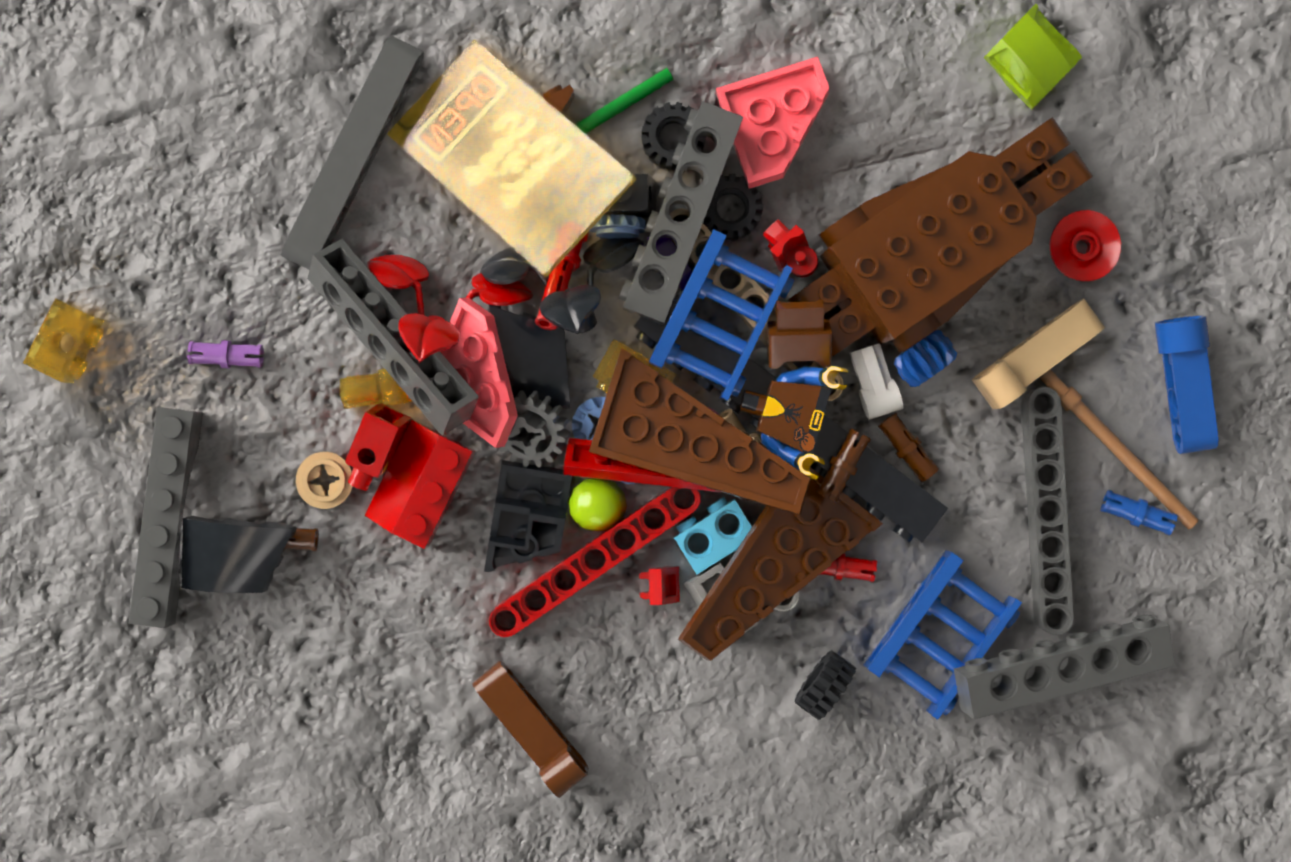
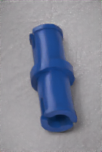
(1139, 512)

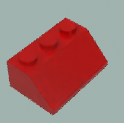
(419, 484)

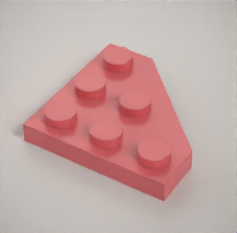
(776, 117)
(482, 365)

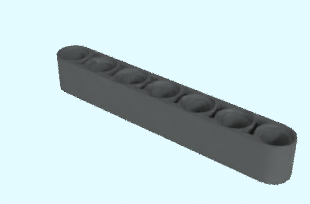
(353, 151)
(1057, 525)

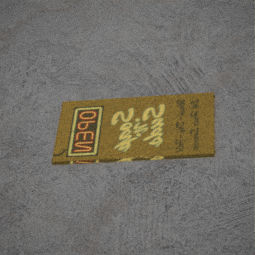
(511, 157)

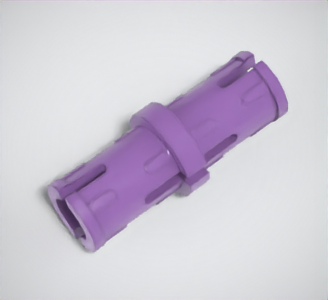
(225, 354)

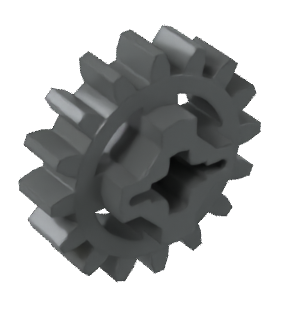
(533, 425)

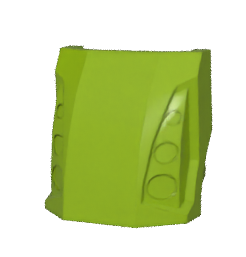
(1032, 57)

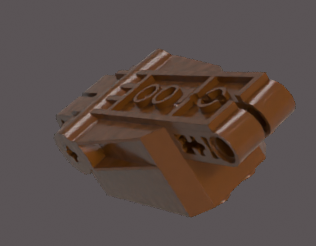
(933, 243)

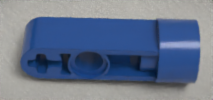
(1188, 382)

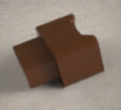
(799, 334)

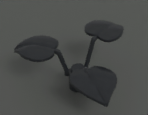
(575, 306)

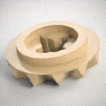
(315, 494)

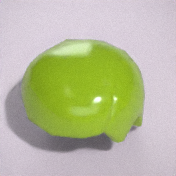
(597, 504)

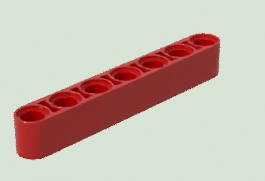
(584, 574)

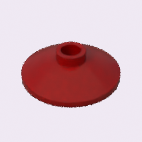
(1102, 243)

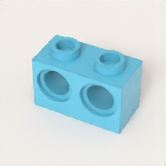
(719, 543)

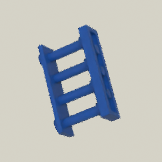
(701, 286)
(927, 601)

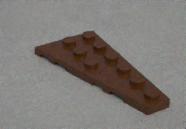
(675, 435)
(774, 564)

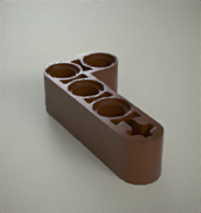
(532, 728)

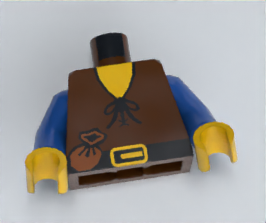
(793, 413)

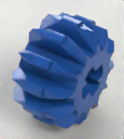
(925, 358)

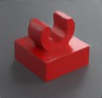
(663, 585)

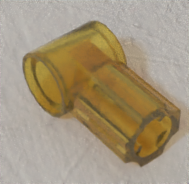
(371, 390)

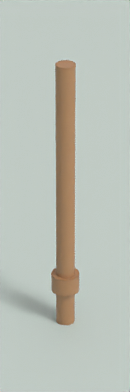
(1072, 401)

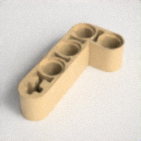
(1037, 354)

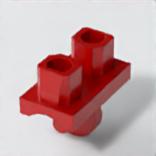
(791, 249)

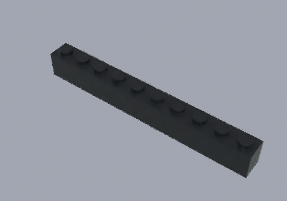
(875, 482)

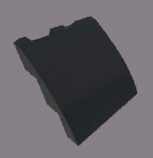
(533, 356)
(527, 514)
(231, 554)

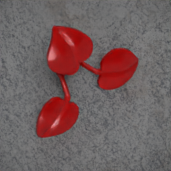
(433, 333)

